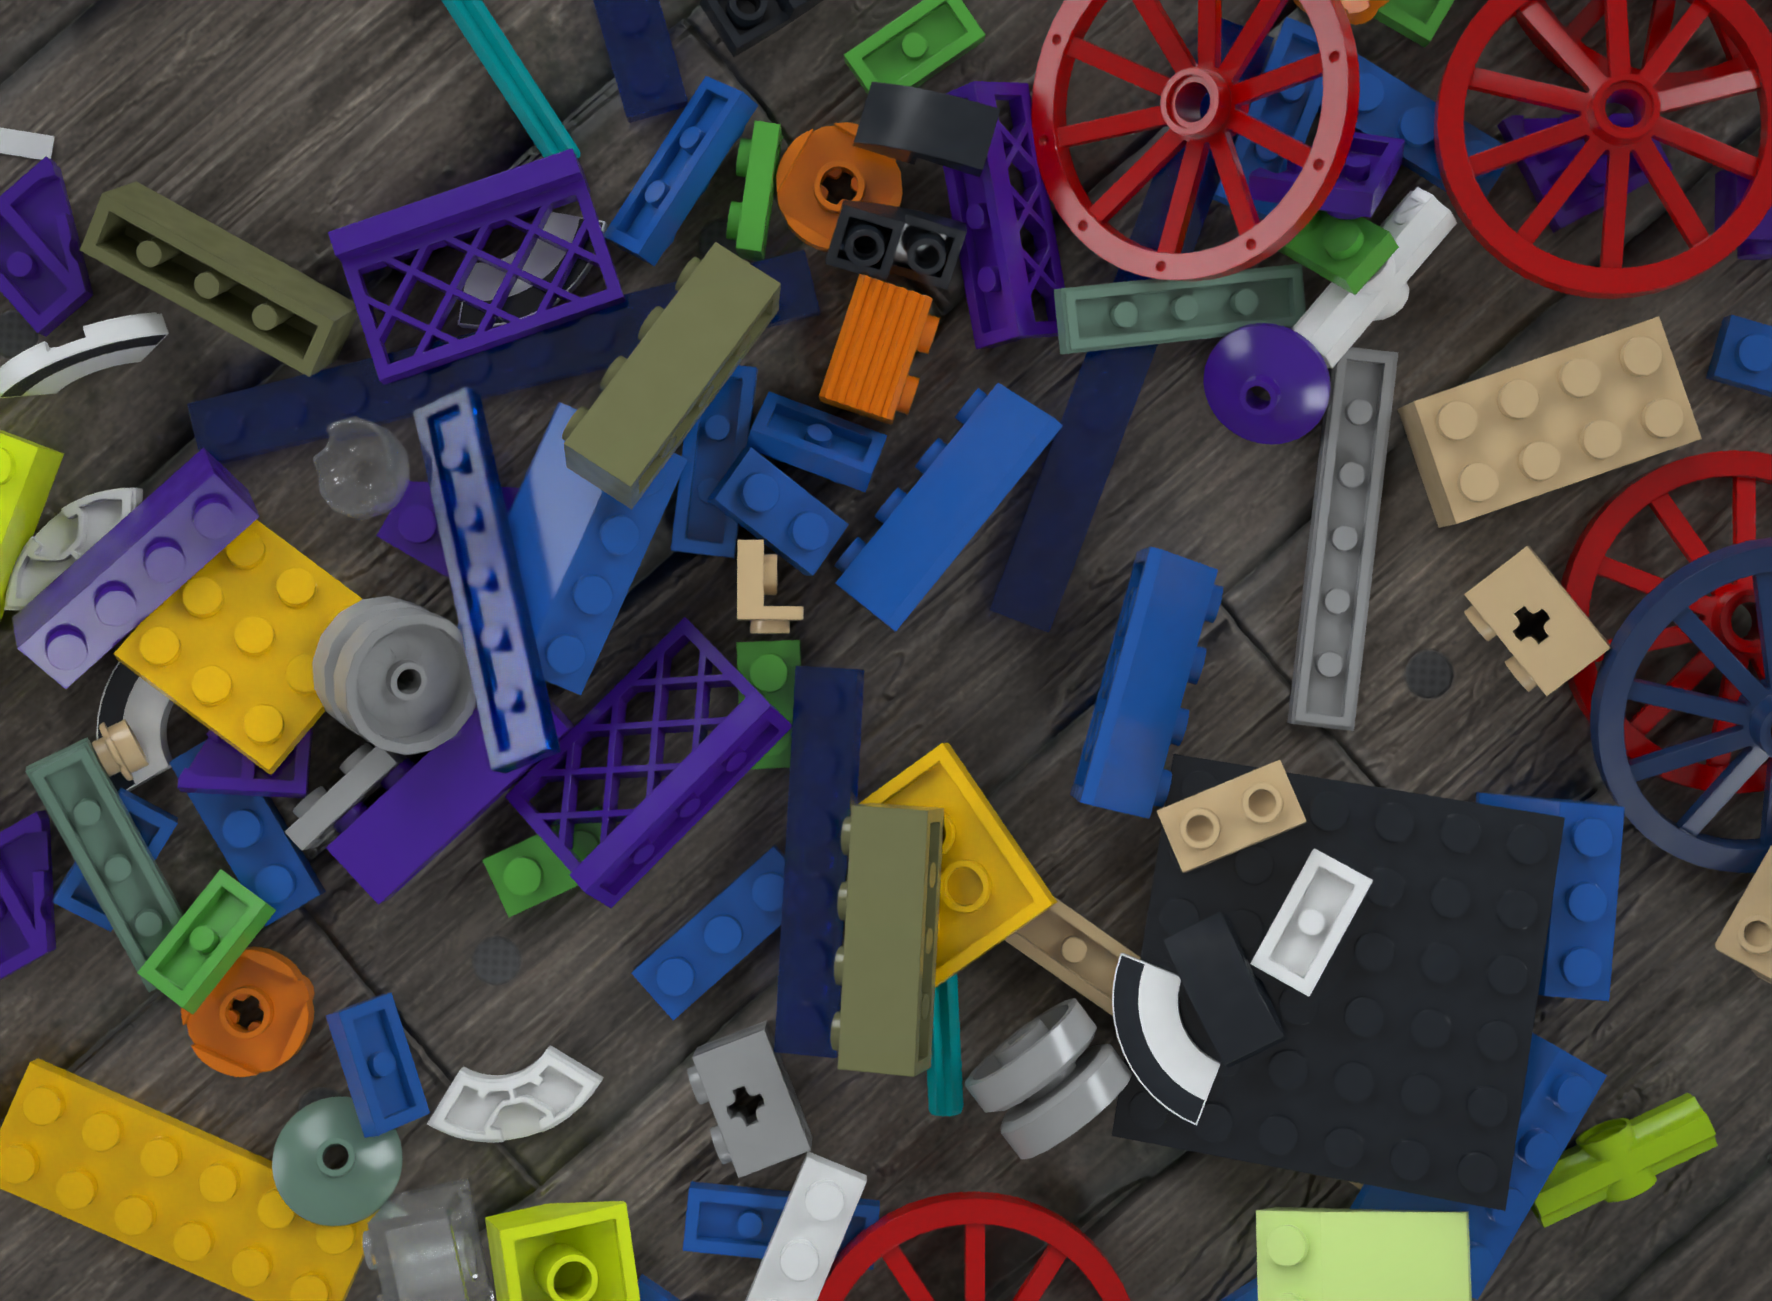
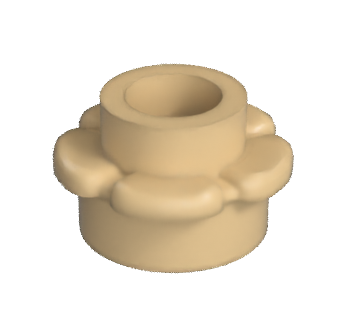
(119, 750)

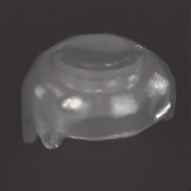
(362, 469)

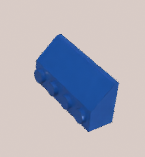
(947, 504)
(578, 553)
(1145, 683)
(1553, 1104)

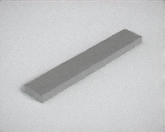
(1342, 540)

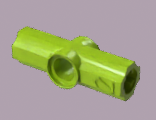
(1623, 1157)

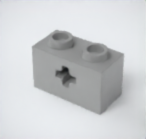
(778, 1125)

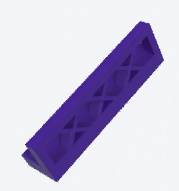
(992, 260)

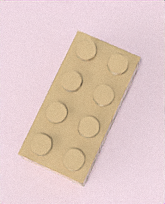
(1549, 423)

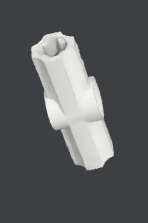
(1341, 317)

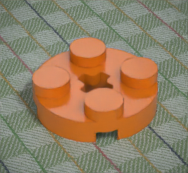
(823, 154)
(287, 1021)

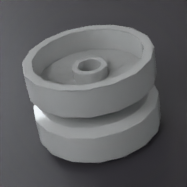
(394, 675)
(1048, 1079)

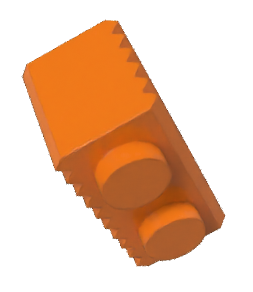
(878, 349)

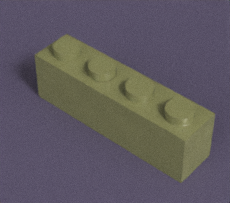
(219, 277)
(671, 374)
(888, 938)

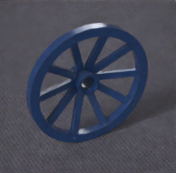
(1751, 712)

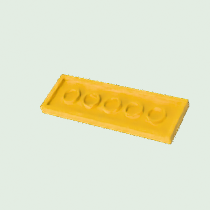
(168, 1190)

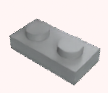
(322, 809)

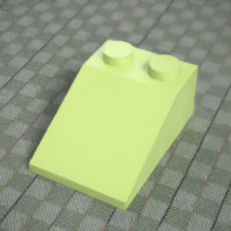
(1362, 1255)

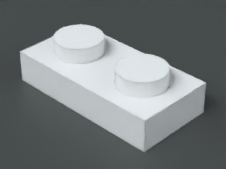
(1311, 922)

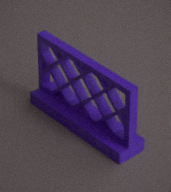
(467, 213)
(669, 804)

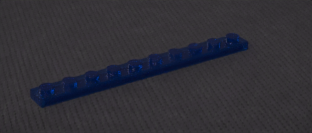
(304, 406)
(1097, 415)

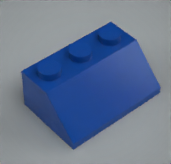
(1584, 895)

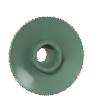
(341, 1194)

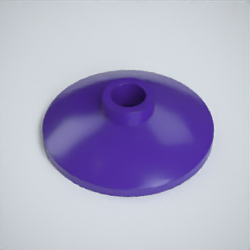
(1281, 364)

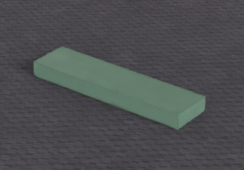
(1176, 310)
(107, 848)

